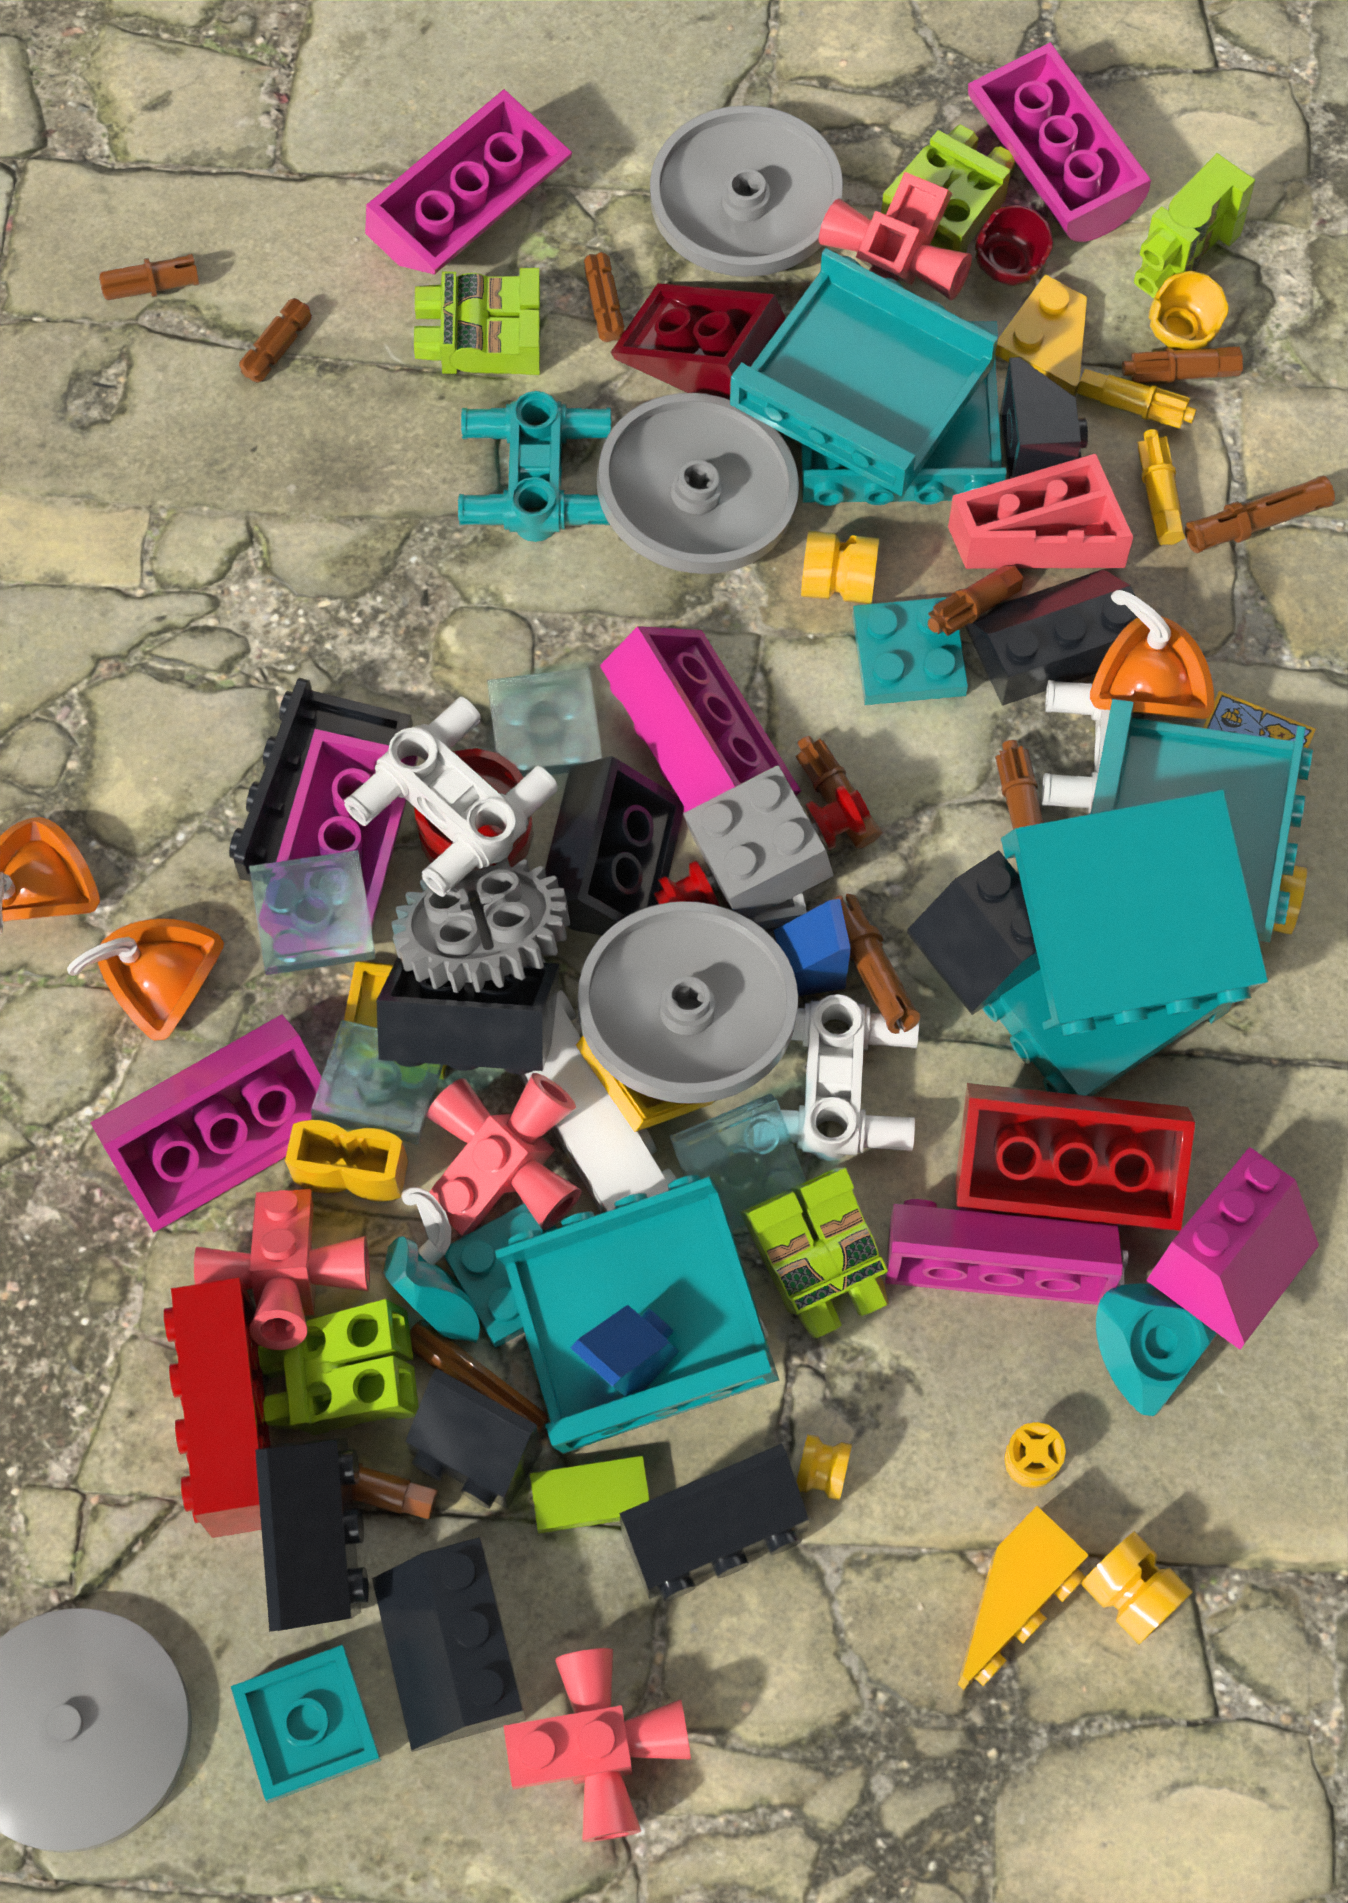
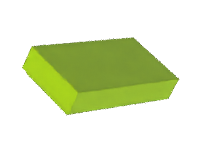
(587, 1493)

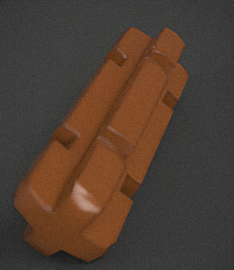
(604, 297)
(275, 340)

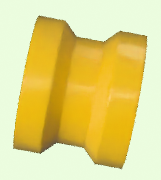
(1042, 1446)
(823, 1467)

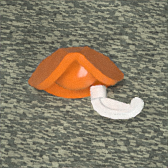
(1154, 667)
(43, 873)
(154, 969)

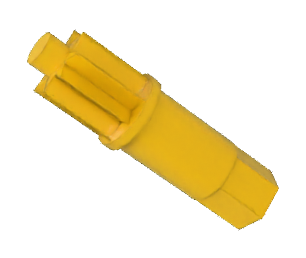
(1137, 398)
(1161, 487)

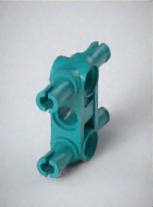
(534, 466)

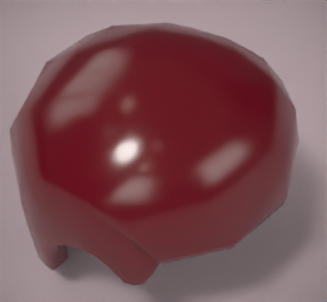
(1013, 245)

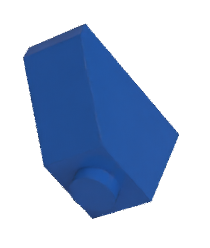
(817, 948)
(628, 1349)

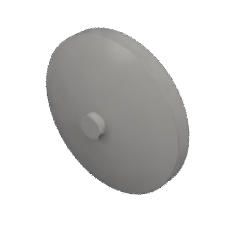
(744, 190)
(697, 483)
(687, 1002)
(87, 1729)

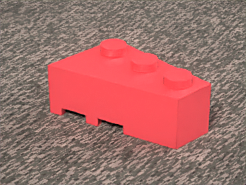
(1043, 521)

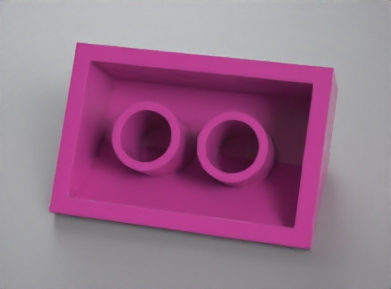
(1239, 1249)

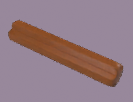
(454, 1361)

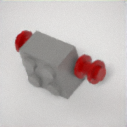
(762, 844)

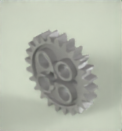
(521, 914)

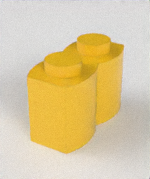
(333, 1160)

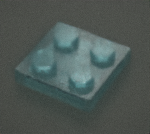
(545, 720)
(312, 912)
(372, 1092)
(743, 1154)

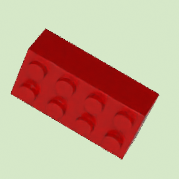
(1074, 1156)
(221, 1403)

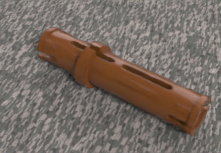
(1240, 520)
(877, 969)

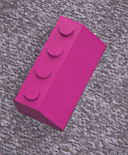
(463, 185)
(690, 713)
(211, 1122)
(1002, 1253)

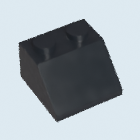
(1038, 421)
(979, 933)
(472, 1441)

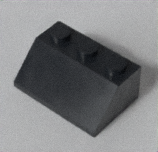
(1050, 634)
(612, 843)
(468, 1028)
(715, 1524)
(310, 1533)
(448, 1645)

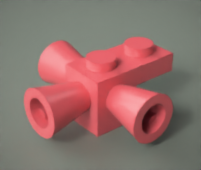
(900, 241)
(502, 1154)
(285, 1267)
(594, 1744)

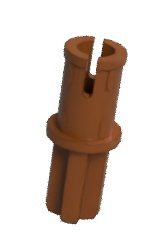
(149, 277)

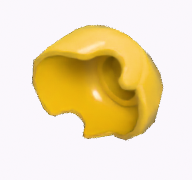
(1188, 311)

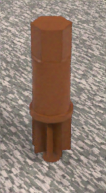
(1184, 364)
(969, 603)
(826, 777)
(1019, 785)
(394, 1493)

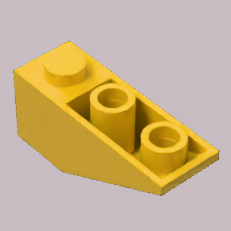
(1022, 1577)

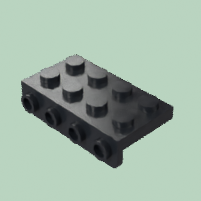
(284, 757)

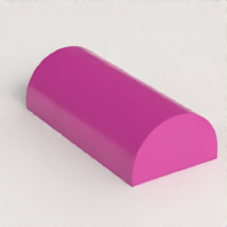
(1062, 143)
(322, 824)

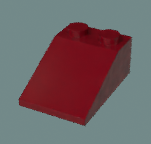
(698, 335)

